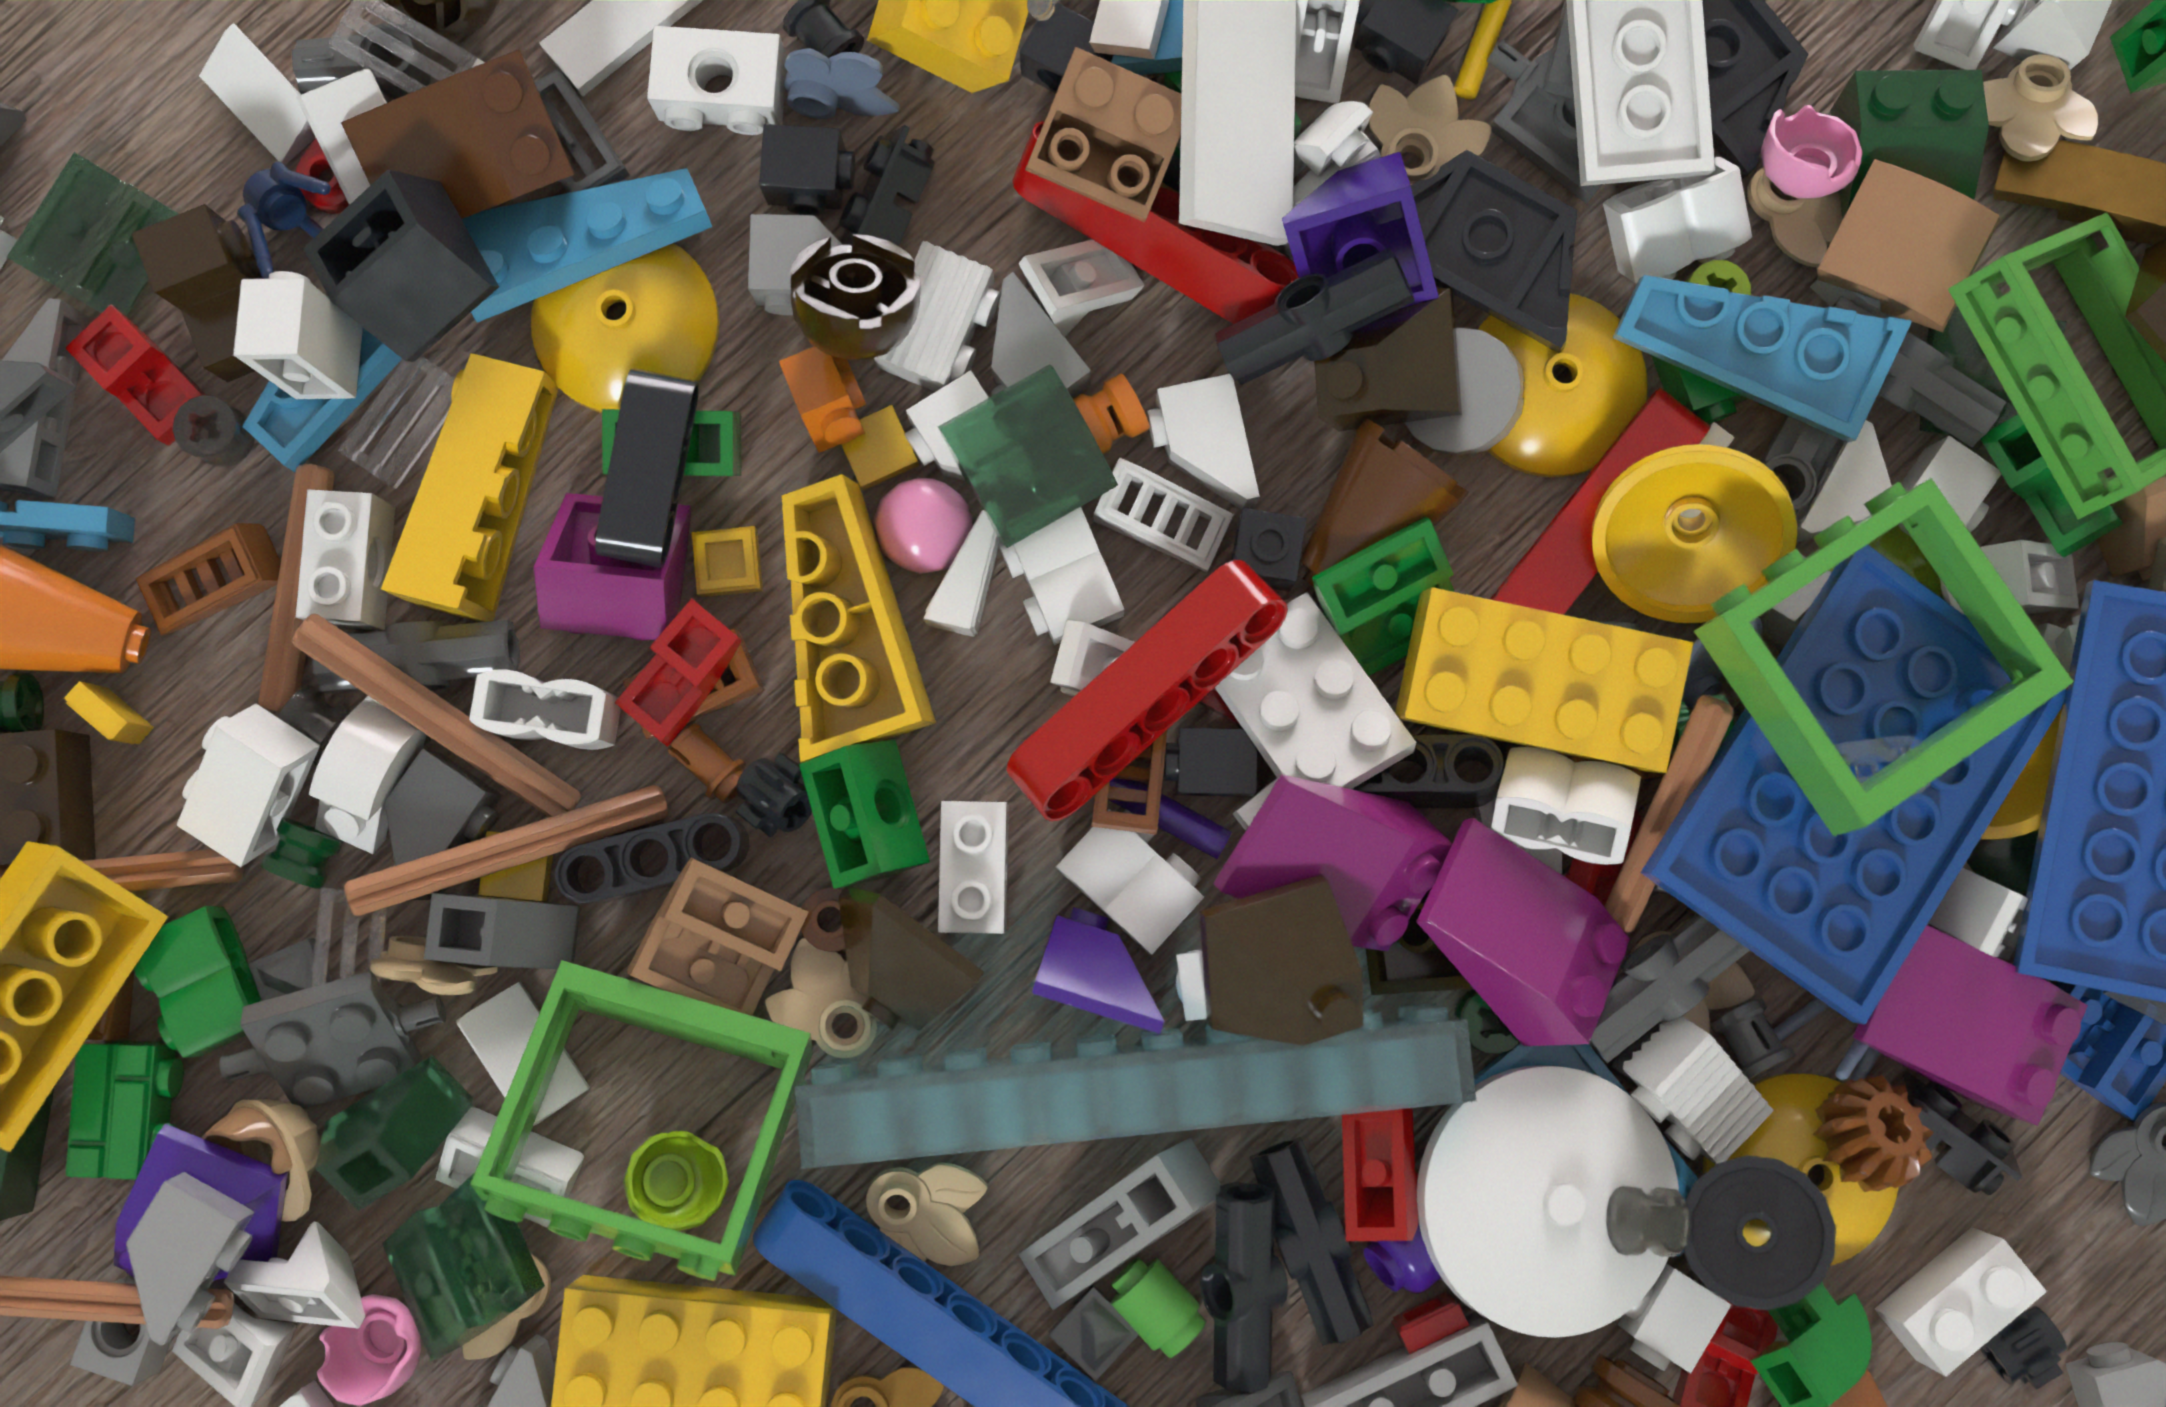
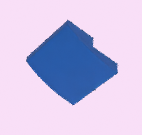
(2116, 1053)

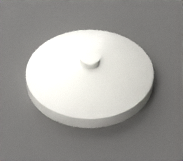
(1522, 1194)

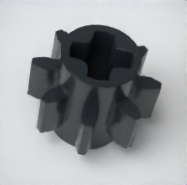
(773, 795)
(2026, 1349)

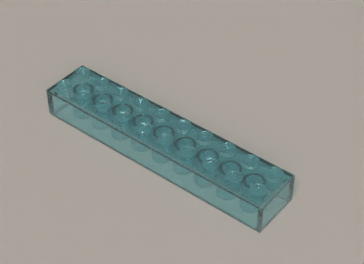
(1127, 1088)

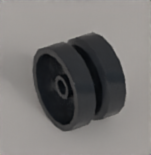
(1793, 1213)

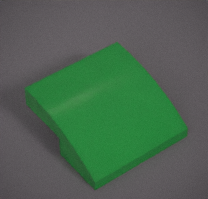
(1377, 593)

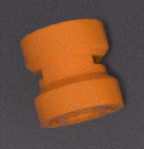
(1123, 407)

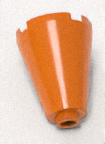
(61, 623)

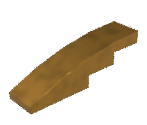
(2090, 182)

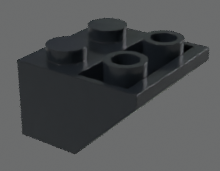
(402, 263)

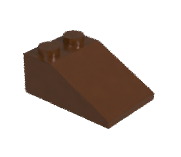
(472, 132)

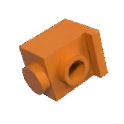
(825, 396)

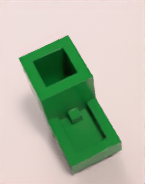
(2033, 481)
(1820, 1350)

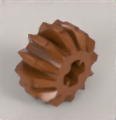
(1873, 1133)

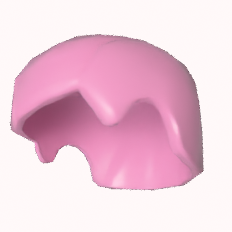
(1810, 153)
(922, 525)
(372, 1359)

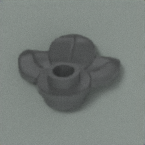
(2138, 1161)

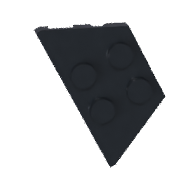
(1749, 75)
(1500, 245)

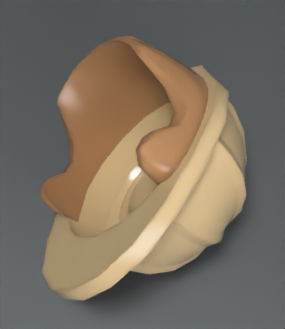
(277, 1136)

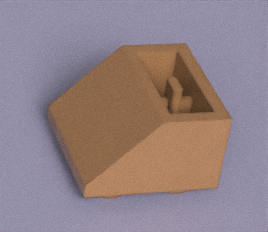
(1108, 135)

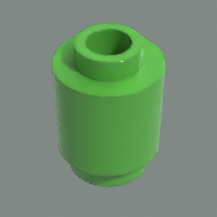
(1157, 1306)

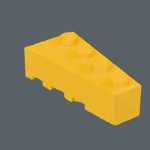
(474, 491)
(847, 628)

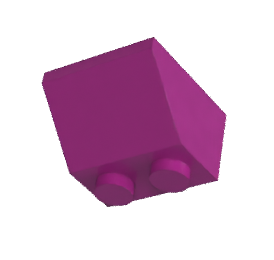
(601, 593)

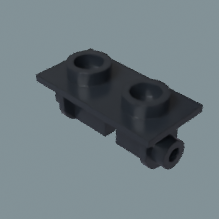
(893, 171)
(1974, 1150)

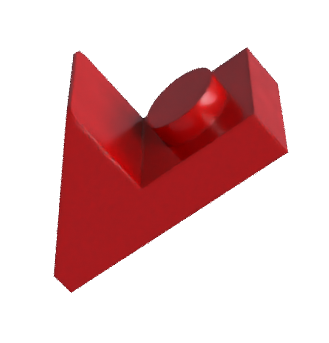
(1379, 1176)

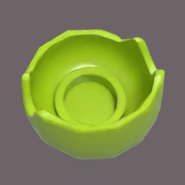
(675, 1180)

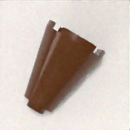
(1375, 495)

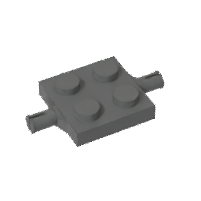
(1538, 121)
(331, 1039)

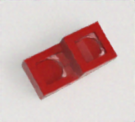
(134, 371)
(681, 674)
(1724, 1369)

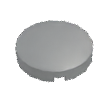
(1489, 394)

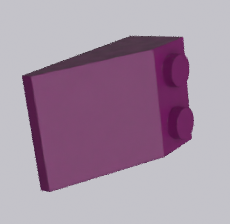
(1366, 845)
(1524, 938)
(1975, 1026)

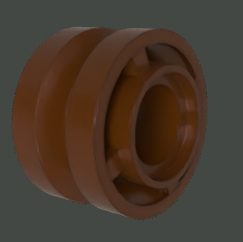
(1622, 1386)

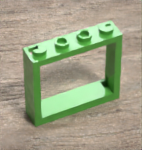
(2045, 374)
(1787, 720)
(671, 1015)

